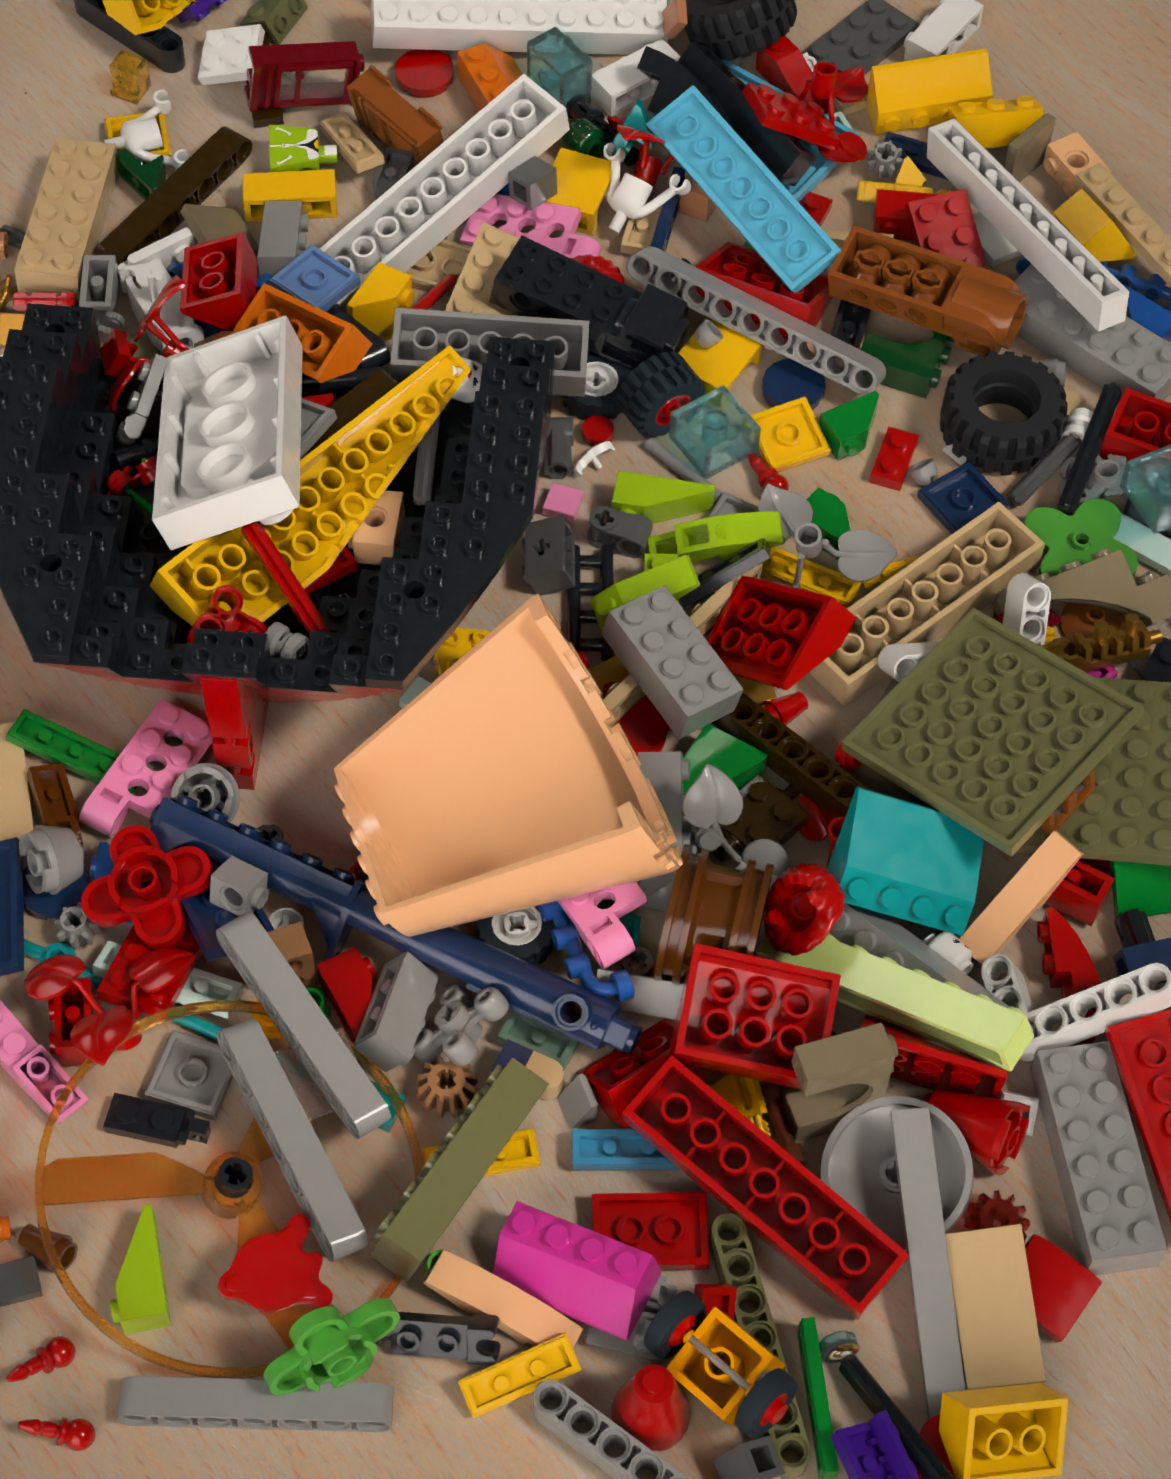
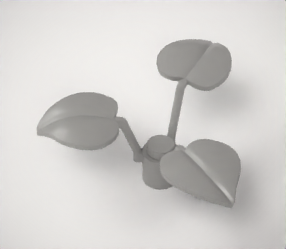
(860, 552)
(707, 803)

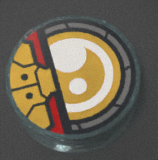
(838, 1345)

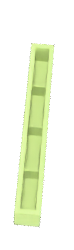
(918, 1002)

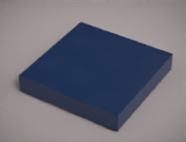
(960, 497)

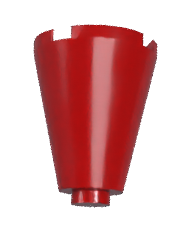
(989, 1125)
(652, 1408)

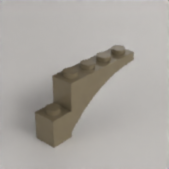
(1109, 585)

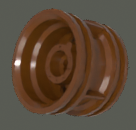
(711, 908)

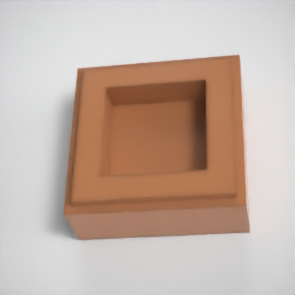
(674, 18)

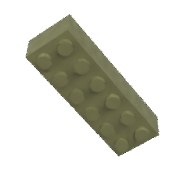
(456, 1168)

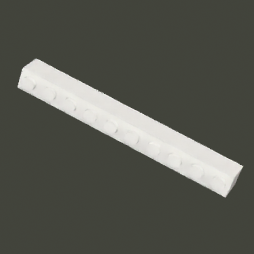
(1028, 225)

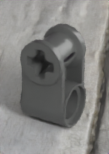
(623, 531)

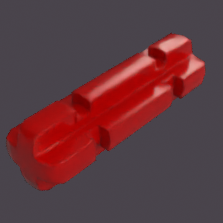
(21, 299)

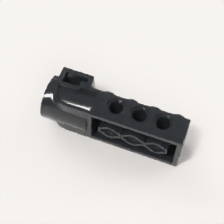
(622, 321)

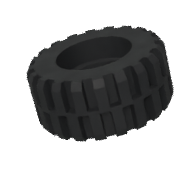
(738, 26)
(1010, 382)

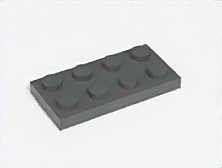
(863, 37)

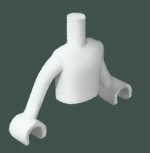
(143, 134)
(631, 193)

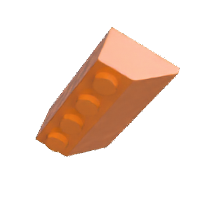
(486, 73)
(328, 342)

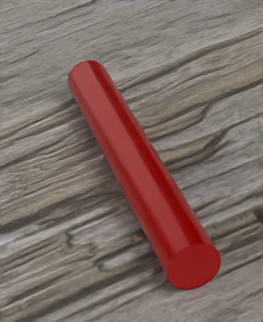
(436, 292)

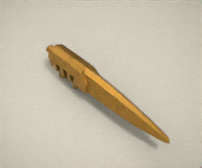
(1106, 645)

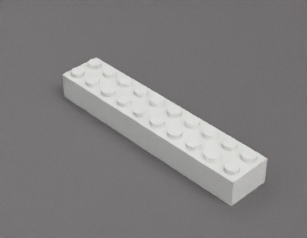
(510, 24)
(450, 182)

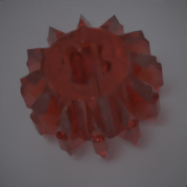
(987, 1210)

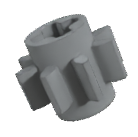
(884, 159)
(68, 925)

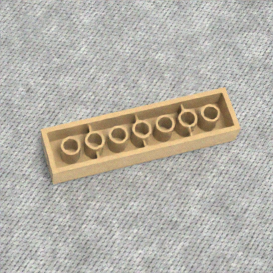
(930, 597)

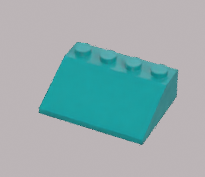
(907, 862)

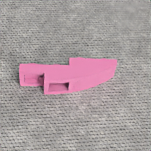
(34, 1067)

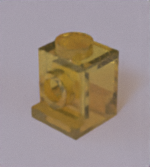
(129, 77)

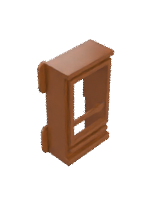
(392, 117)

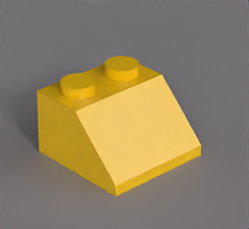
(1093, 228)
(378, 297)

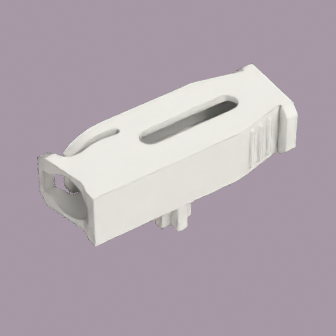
(150, 281)

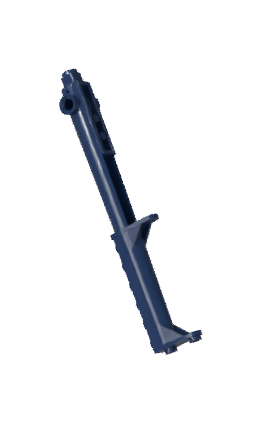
(347, 904)

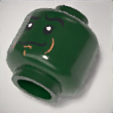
(584, 138)

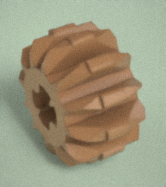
(446, 1099)

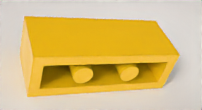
(997, 120)
(312, 187)

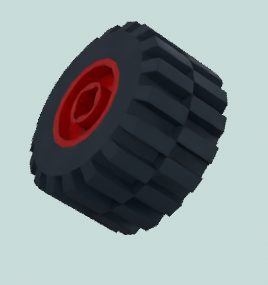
(656, 390)

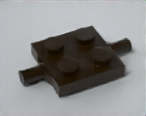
(765, 815)

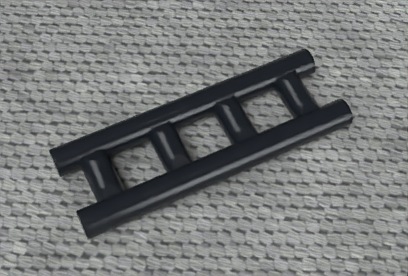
(575, 615)

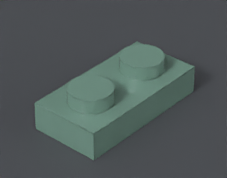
(538, 1038)

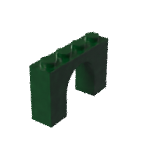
(910, 366)

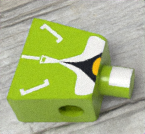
(298, 149)

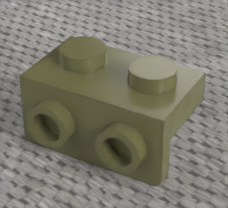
(275, 16)

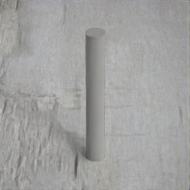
(677, 464)

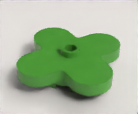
(1078, 535)
(331, 1347)

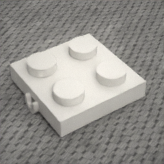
(227, 55)

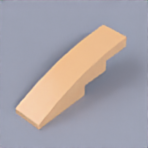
(485, 1293)

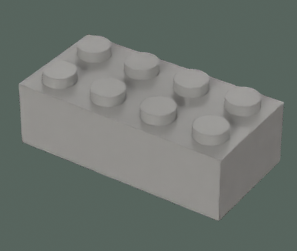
(671, 661)

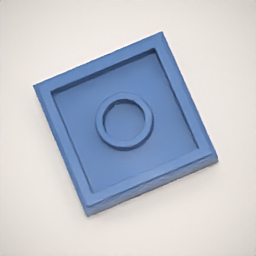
(316, 279)

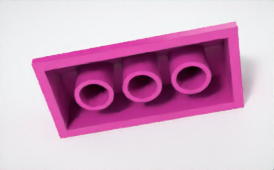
(576, 1270)

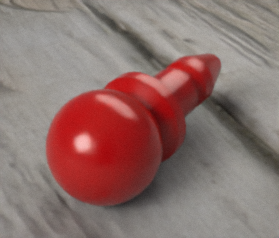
(766, 474)
(57, 1353)
(76, 1434)

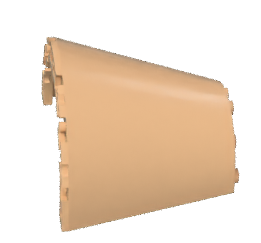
(501, 788)

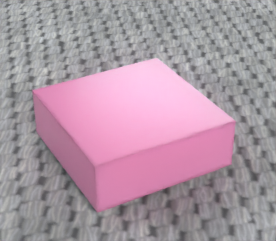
(563, 501)

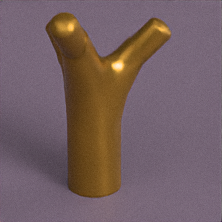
(6, 291)

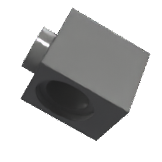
(239, 887)

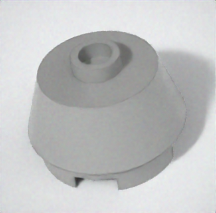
(211, 787)
(52, 858)

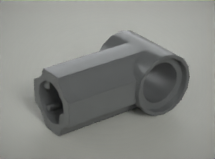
(557, 450)

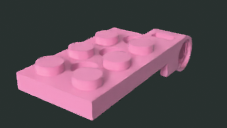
(545, 218)
(110, 800)
(601, 927)

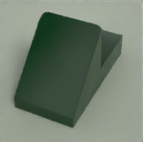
(141, 177)

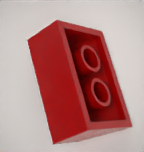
(219, 280)
(622, 1075)

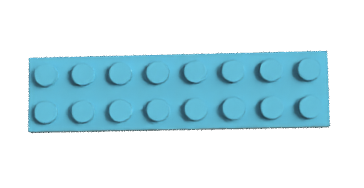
(744, 190)

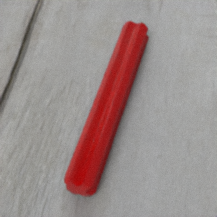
(284, 577)

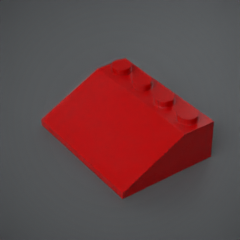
(751, 274)
(777, 631)
(750, 1014)
(940, 1066)

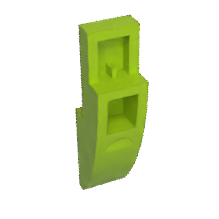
(719, 535)

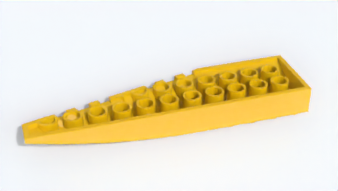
(337, 492)

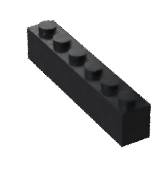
(778, 151)

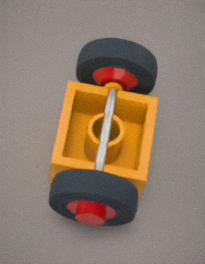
(721, 1364)

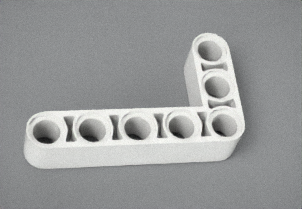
(1019, 610)
(1074, 1007)

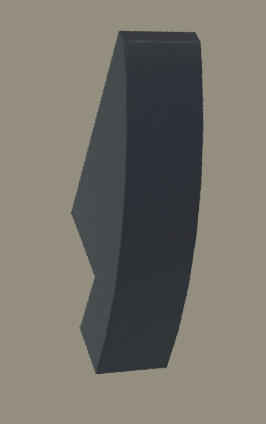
(673, 81)

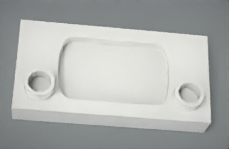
(229, 434)

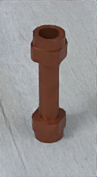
(773, 1099)

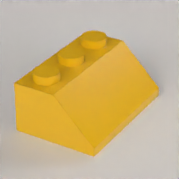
(1004, 1431)

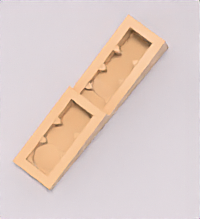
(1021, 897)

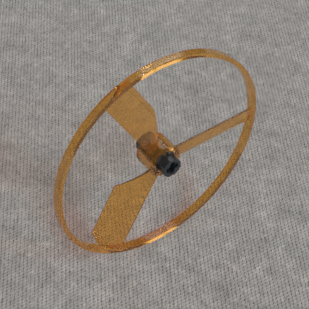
(155, 1175)

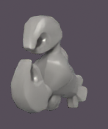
(1104, 477)

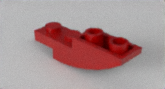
(1066, 959)

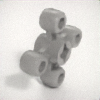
(460, 1024)

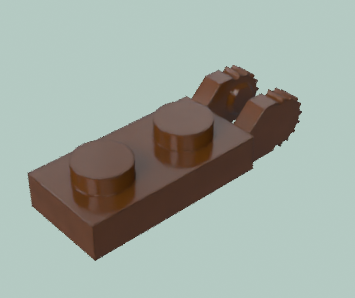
(54, 797)

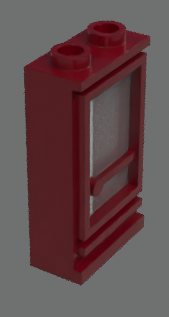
(302, 74)

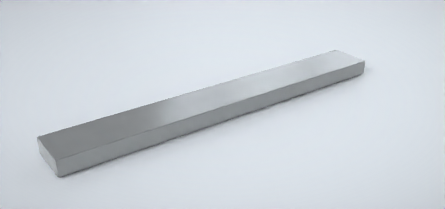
(928, 1255)

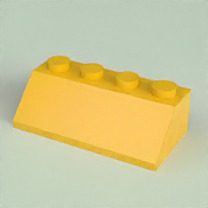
(922, 89)

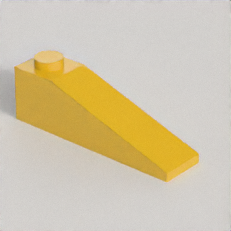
(144, 15)

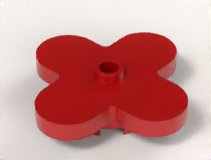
(154, 908)

